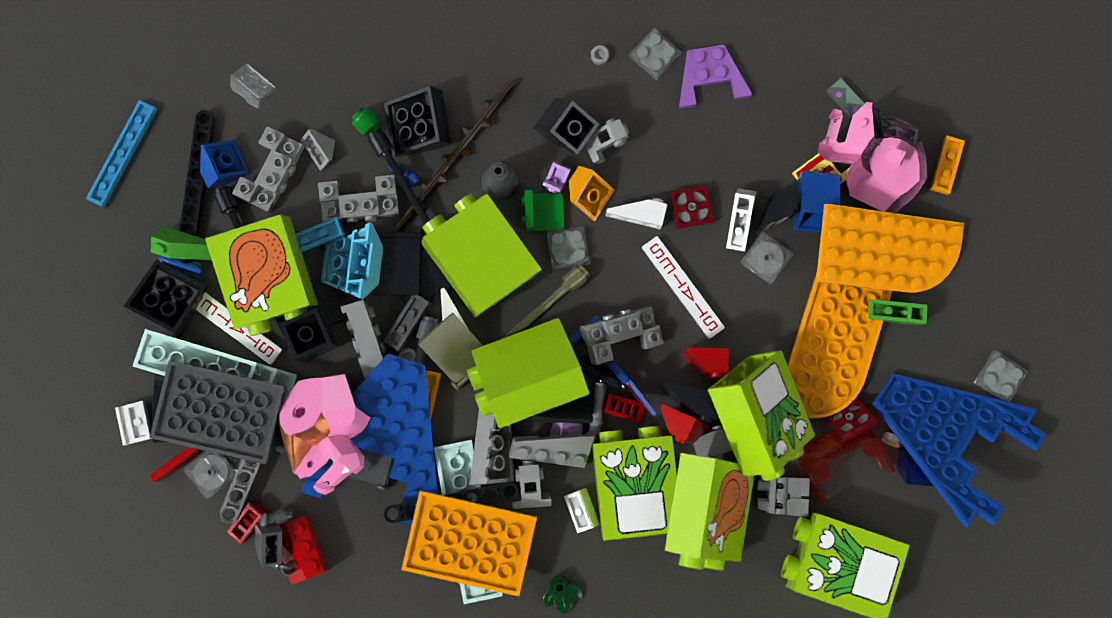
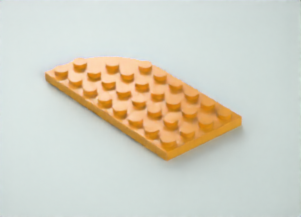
(886, 249)
(834, 346)

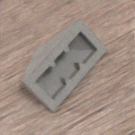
(319, 147)

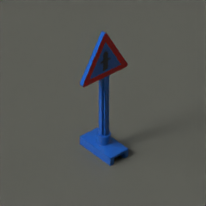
(577, 339)

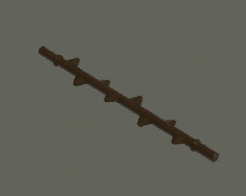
(462, 149)

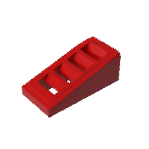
(607, 409)
(255, 511)

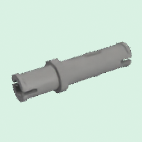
(598, 406)

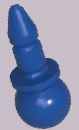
(412, 177)

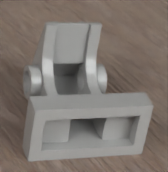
(618, 133)
(530, 472)

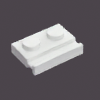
(133, 422)

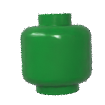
(365, 121)

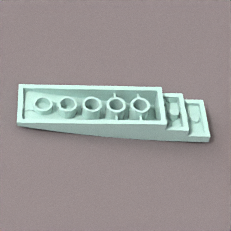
(158, 349)
(454, 473)

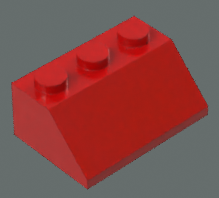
(708, 361)
(303, 548)

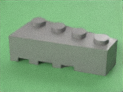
(366, 335)
(491, 453)

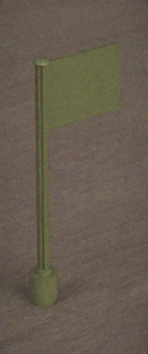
(452, 341)

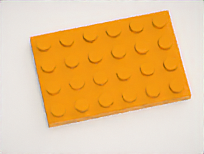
(469, 543)

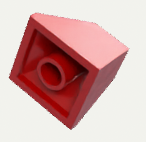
(683, 426)

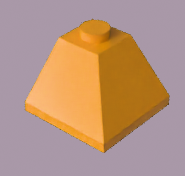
(589, 192)

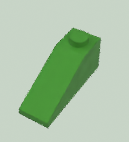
(178, 245)
(897, 312)

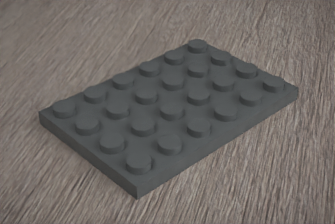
(217, 412)

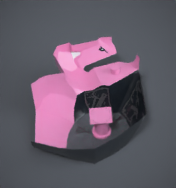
(881, 174)

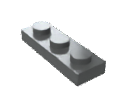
(407, 322)

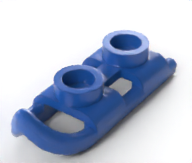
(178, 264)

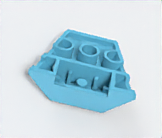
(354, 262)

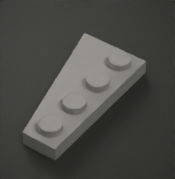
(555, 449)

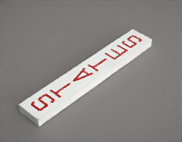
(683, 287)
(220, 316)

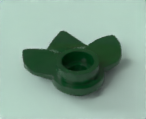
(562, 597)

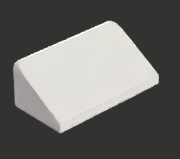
(581, 510)

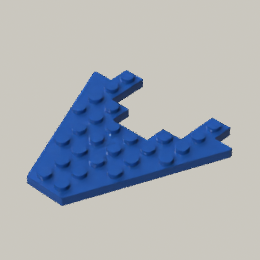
(937, 427)
(397, 428)

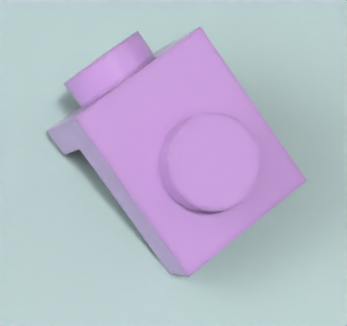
(556, 177)
(564, 429)

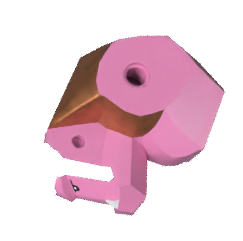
(319, 425)

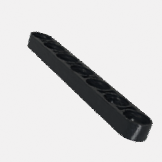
(191, 183)
(479, 492)

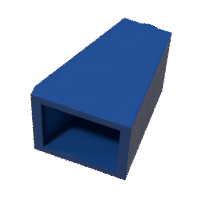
(813, 192)

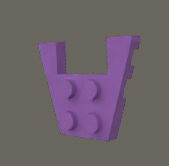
(710, 67)

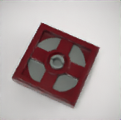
(691, 207)
(852, 420)

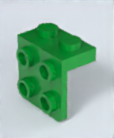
(543, 211)

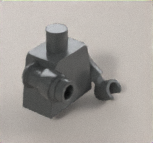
(269, 540)

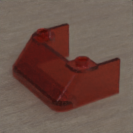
(831, 446)

